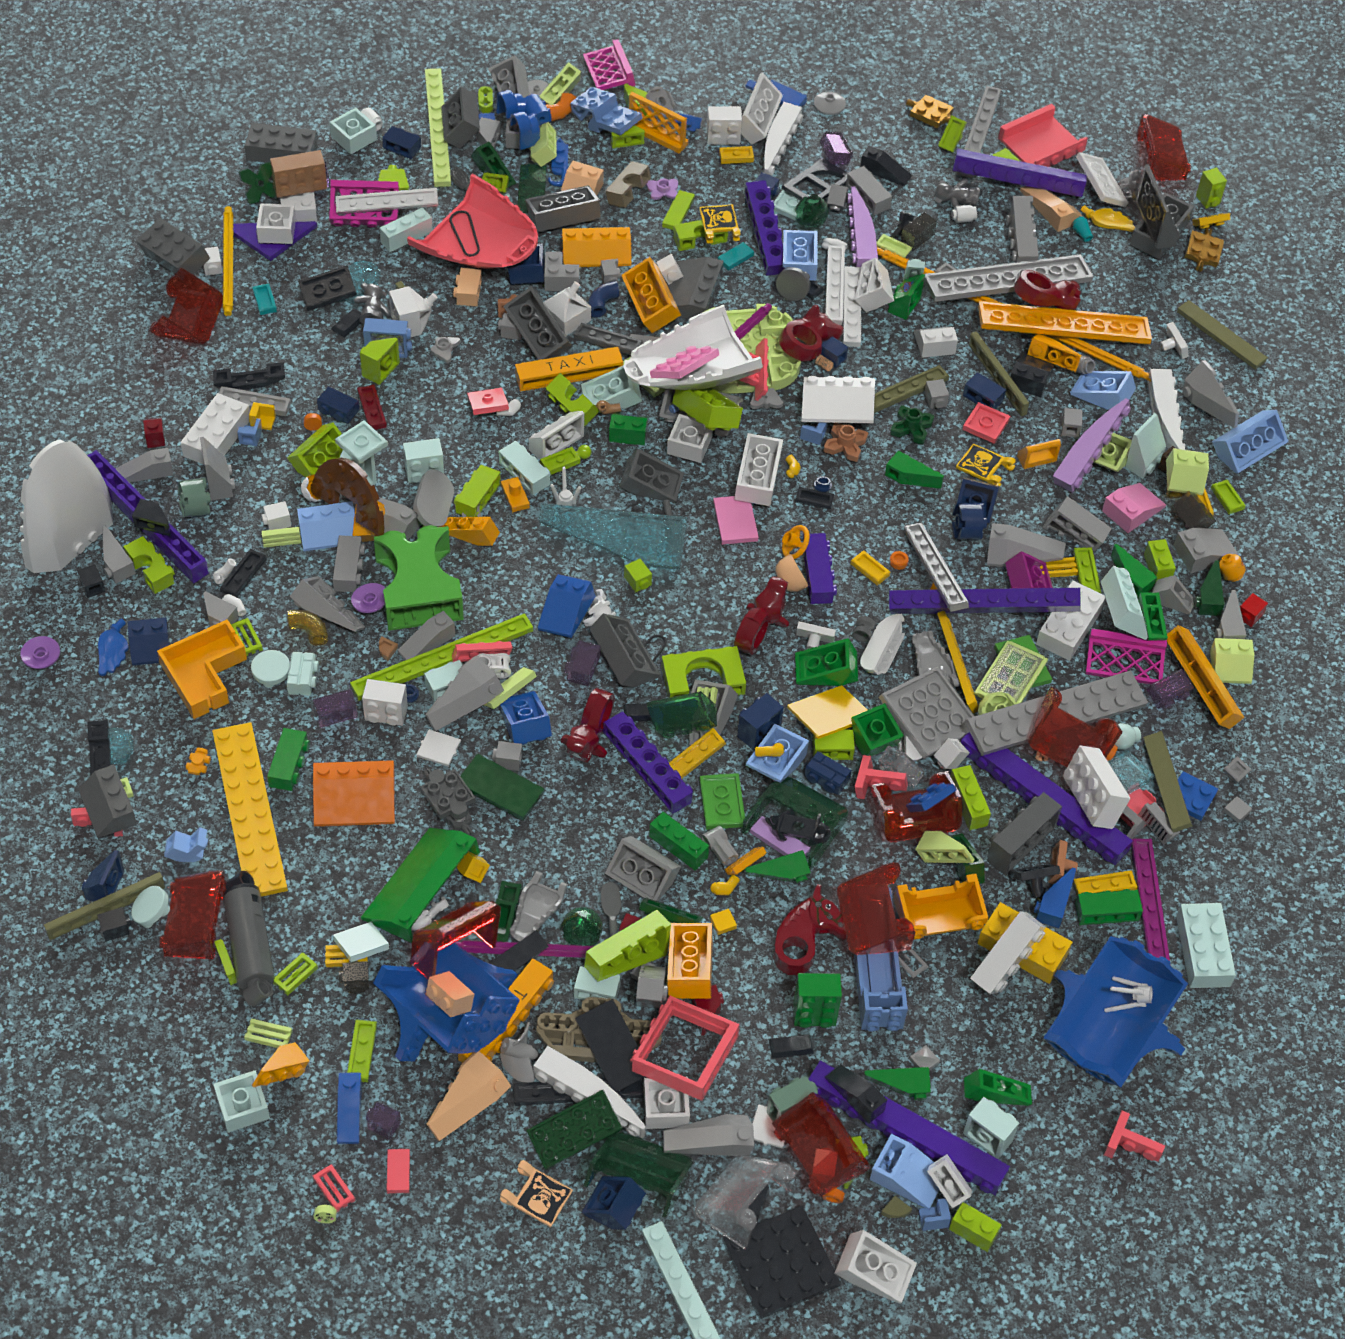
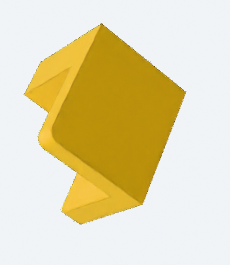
(265, 413)
(473, 867)

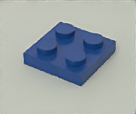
(934, 794)
(1196, 794)

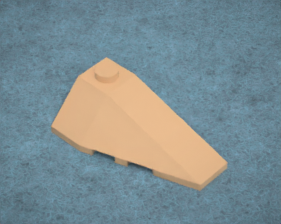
(1052, 208)
(472, 1091)

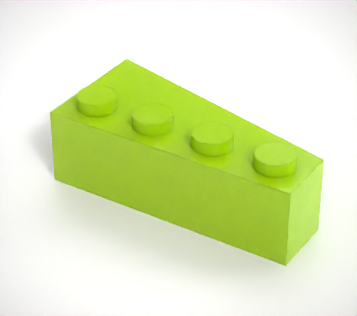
(630, 947)

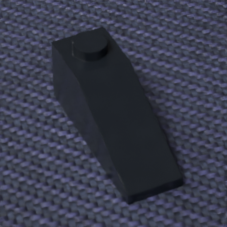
(884, 166)
(857, 1093)

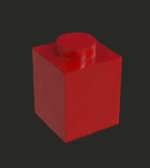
(1253, 609)

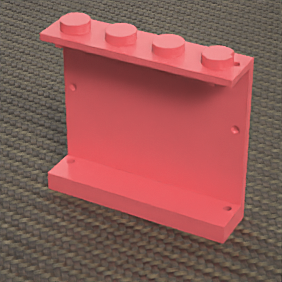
(1040, 138)

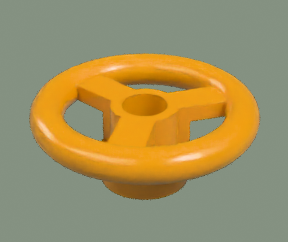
(791, 540)

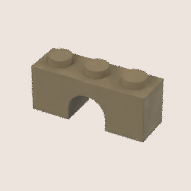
(620, 190)

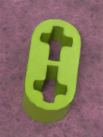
(485, 99)

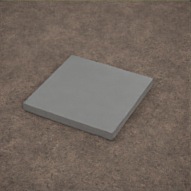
(928, 711)

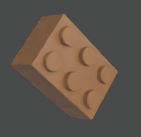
(298, 173)

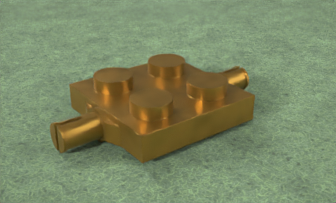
(930, 111)
(1204, 249)

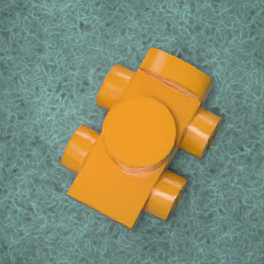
(198, 760)

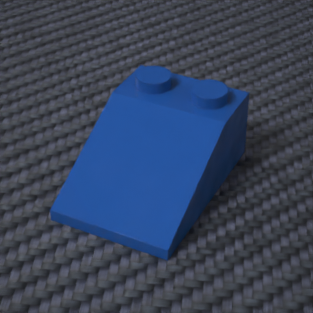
(566, 605)
(525, 718)

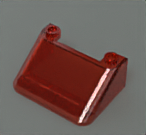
(193, 310)
(1061, 734)
(870, 914)

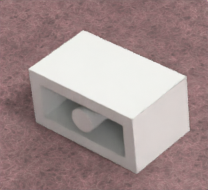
(949, 1181)

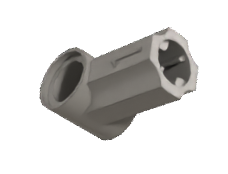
(719, 844)

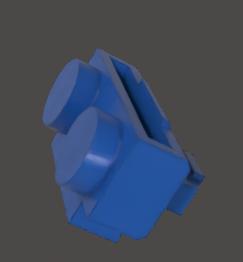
(692, 122)

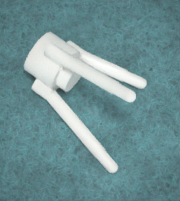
(565, 496)
(1141, 993)

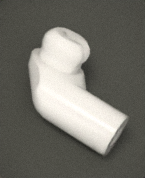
(831, 241)
(514, 406)
(222, 573)
(236, 602)

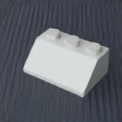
(558, 435)

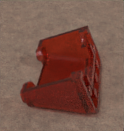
(1163, 148)
(902, 825)
(193, 915)
(821, 1144)

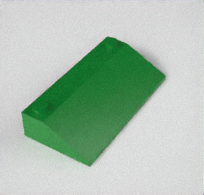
(418, 880)

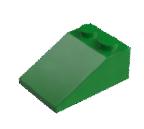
(827, 664)

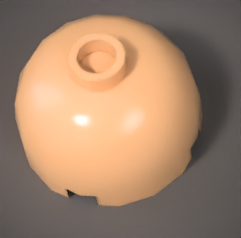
(789, 571)

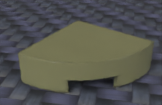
(896, 1208)

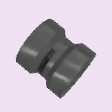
(863, 629)

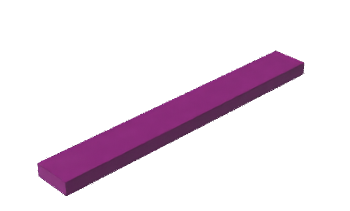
(1150, 898)

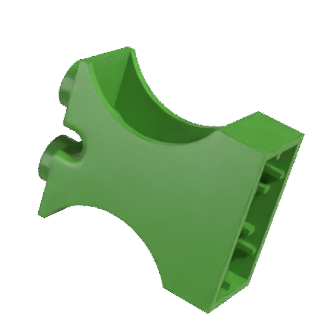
(419, 583)

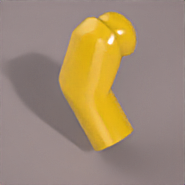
(794, 466)
(773, 751)
(725, 888)

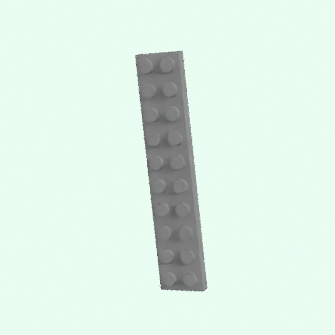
(1002, 277)
(1087, 702)

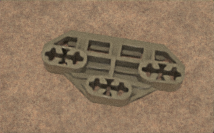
(568, 1036)

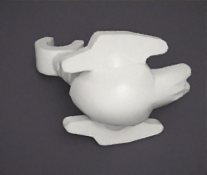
(600, 607)
(426, 916)

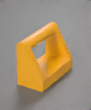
(1039, 454)

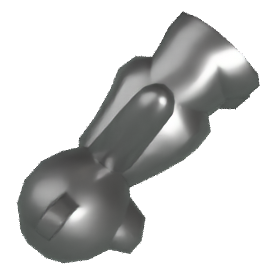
(956, 194)
(373, 305)

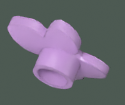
(662, 188)

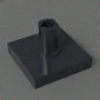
(1035, 876)

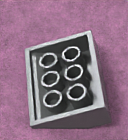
(1156, 212)
(698, 285)

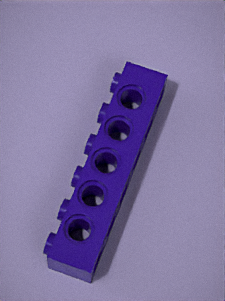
(759, 202)
(673, 799)

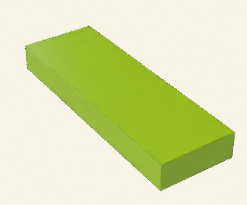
(678, 209)
(1086, 568)
(362, 1048)

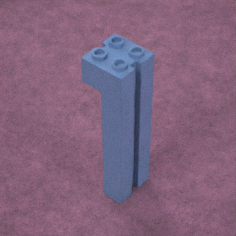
(880, 991)

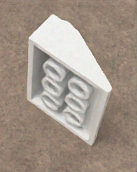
(838, 399)

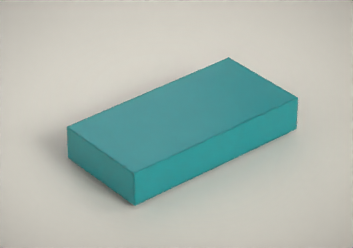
(736, 256)
(264, 299)

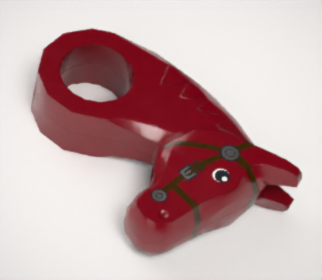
(799, 928)

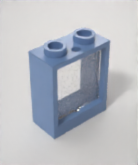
(383, 329)

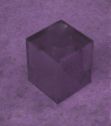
(383, 1120)

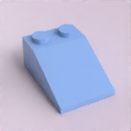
(1104, 387)
(780, 767)

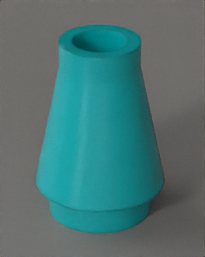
(1082, 227)

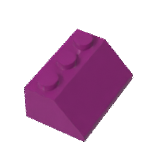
(1026, 573)

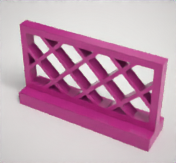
(621, 64)
(1125, 642)

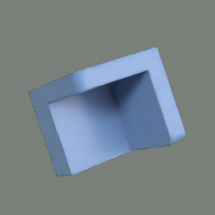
(250, 434)
(813, 434)
(935, 1217)

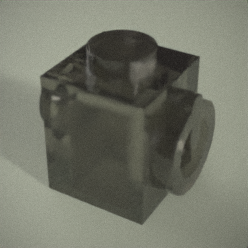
(355, 977)

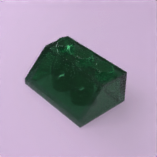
(683, 714)

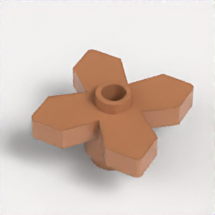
(846, 440)

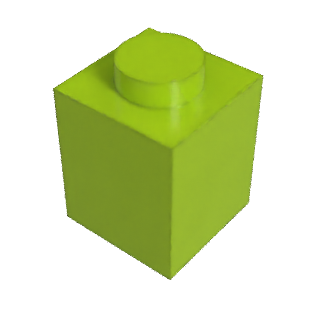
(638, 575)

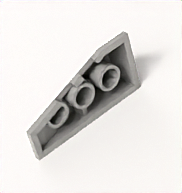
(1208, 394)
(399, 518)
(724, 703)

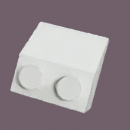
(936, 341)

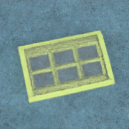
(1012, 672)

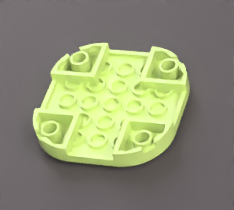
(781, 367)

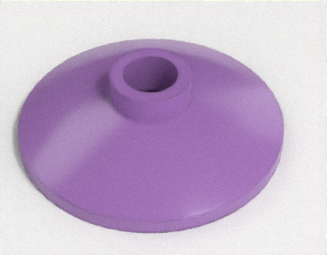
(368, 598)
(36, 647)

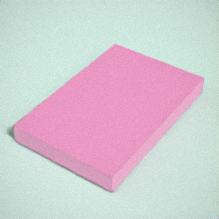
(735, 520)

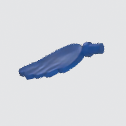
(112, 648)

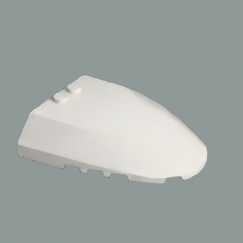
(706, 329)
(62, 507)

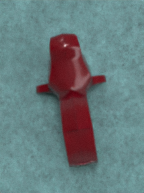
(1041, 291)
(812, 330)
(761, 614)
(584, 738)

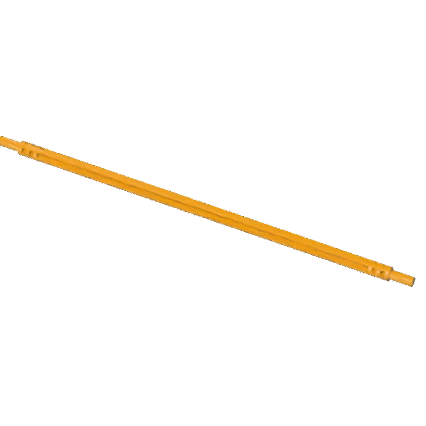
(1073, 342)

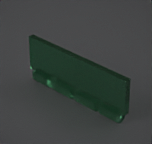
(531, 183)

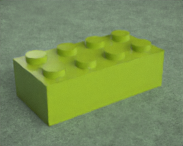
(709, 408)

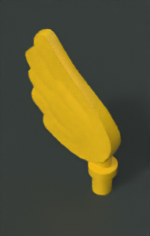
(1109, 219)

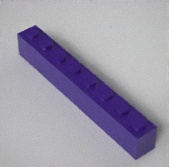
(1019, 172)

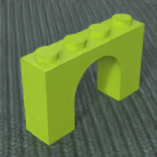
(722, 660)

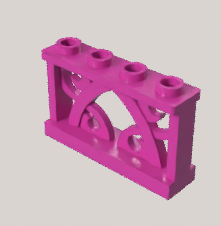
(347, 187)

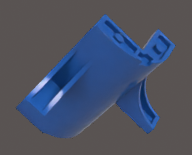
(421, 1017)
(1115, 1041)

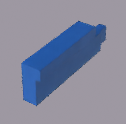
(789, 95)

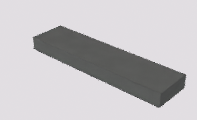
(606, 338)

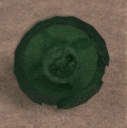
(811, 211)
(582, 926)

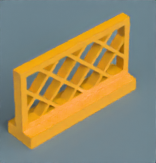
(654, 130)

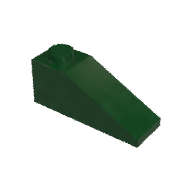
(490, 162)
(1210, 597)
(976, 867)

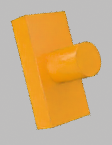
(515, 494)

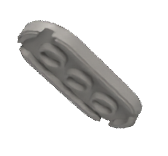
(433, 498)

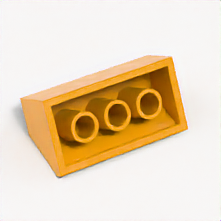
(592, 245)

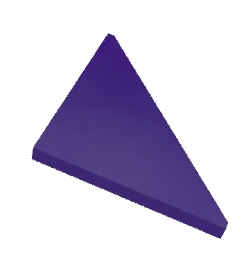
(248, 234)

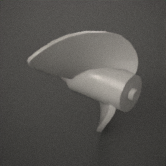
(517, 1056)

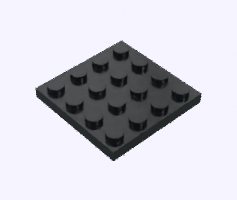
(782, 1263)

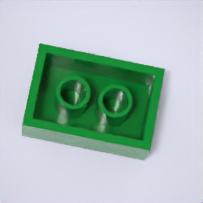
(817, 1000)

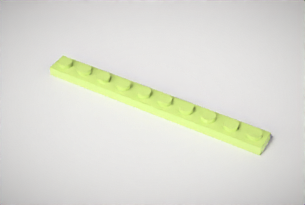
(439, 147)

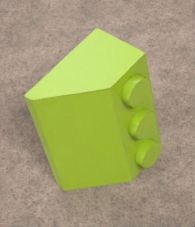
(316, 450)

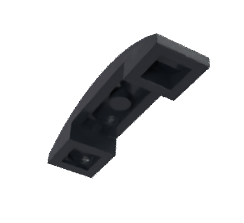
(249, 379)
(99, 745)

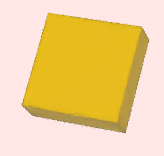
(723, 921)

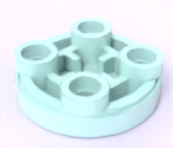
(270, 667)
(150, 906)

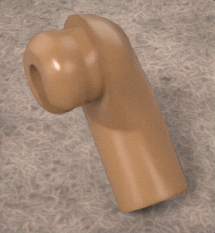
(607, 408)

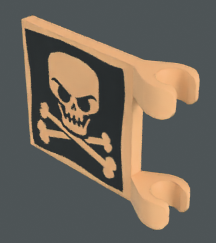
(540, 1197)

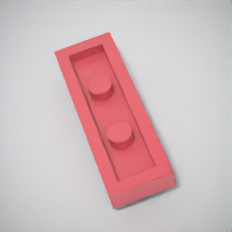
(465, 652)

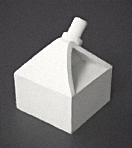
(411, 307)
(569, 309)

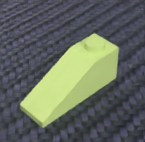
(562, 83)
(545, 148)
(941, 848)

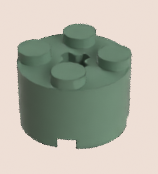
(193, 497)

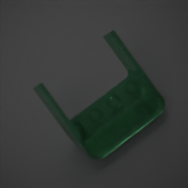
(804, 802)
(644, 1163)

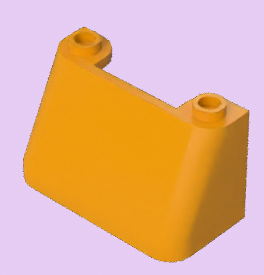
(943, 907)

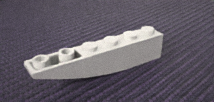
(780, 135)
(1164, 404)
(580, 1083)

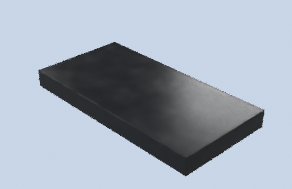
(610, 1044)

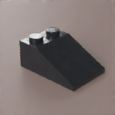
(1031, 374)

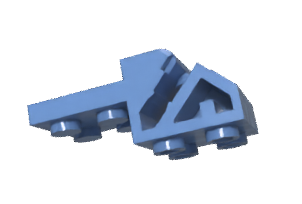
(605, 111)

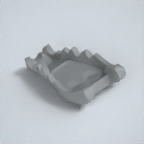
(931, 654)
(536, 906)

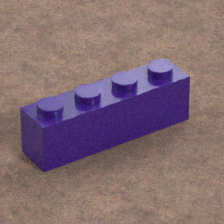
(818, 570)

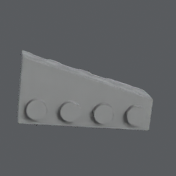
(510, 76)
(1022, 229)

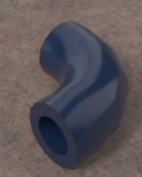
(600, 296)

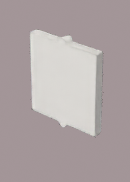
(438, 748)
(764, 1129)

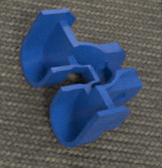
(526, 112)

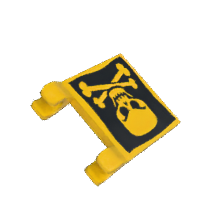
(719, 219)
(984, 463)

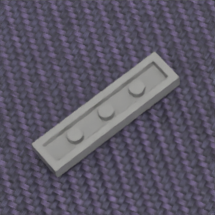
(281, 403)

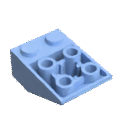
(904, 1171)

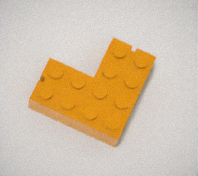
(194, 666)

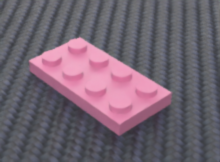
(684, 362)

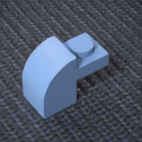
(186, 847)

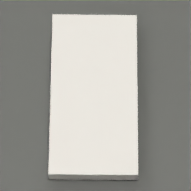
(1102, 179)

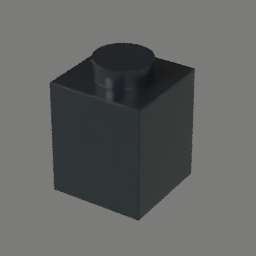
(91, 581)
(114, 924)

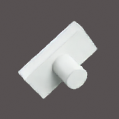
(1175, 340)
(815, 634)

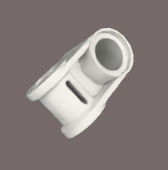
(494, 662)

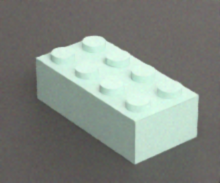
(1205, 945)

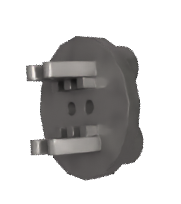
(1133, 183)

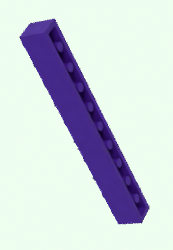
(174, 546)
(988, 601)
(1029, 783)
(930, 1139)

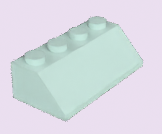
(1123, 602)

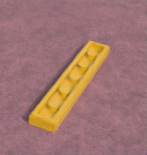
(958, 661)

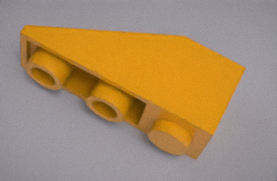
(1054, 352)
(475, 530)
(284, 1064)

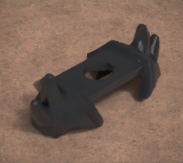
(814, 830)

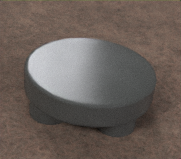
(793, 284)

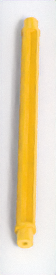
(228, 261)

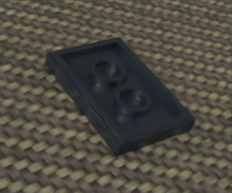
(327, 288)

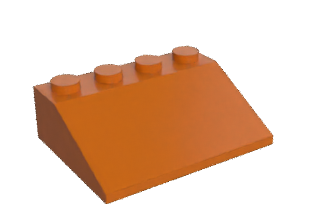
(354, 793)

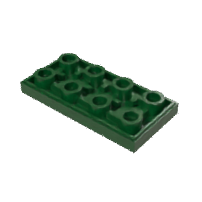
(501, 787)
(574, 1129)

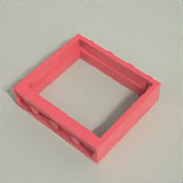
(699, 1017)

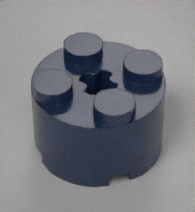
(968, 521)

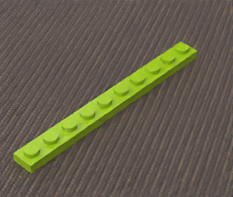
(442, 655)

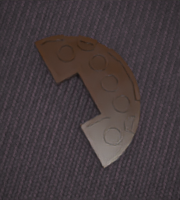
(350, 480)

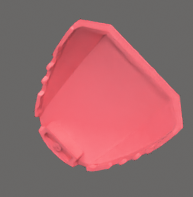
(501, 230)

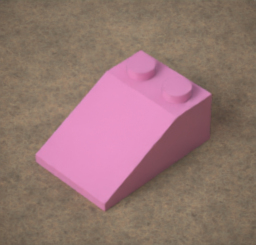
(1132, 506)

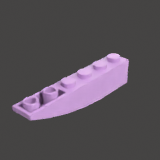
(862, 230)
(1089, 447)

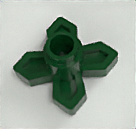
(254, 191)
(912, 423)

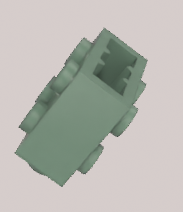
(785, 1098)

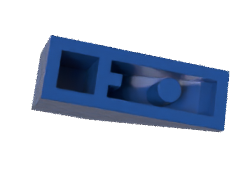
(1054, 901)
(349, 1108)

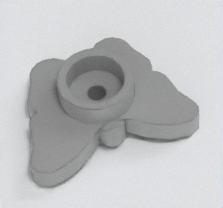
(444, 347)
(771, 399)

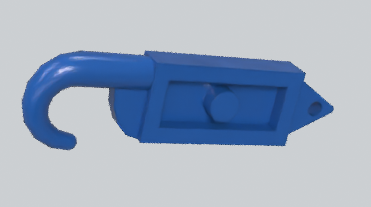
(560, 163)

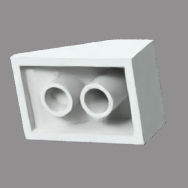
(875, 1266)

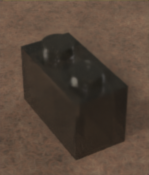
(919, 231)
(1193, 512)

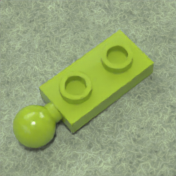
(565, 458)

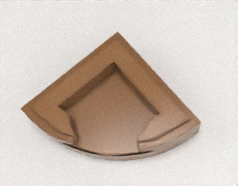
(387, 648)

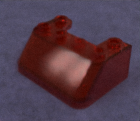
(475, 917)

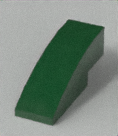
(508, 901)

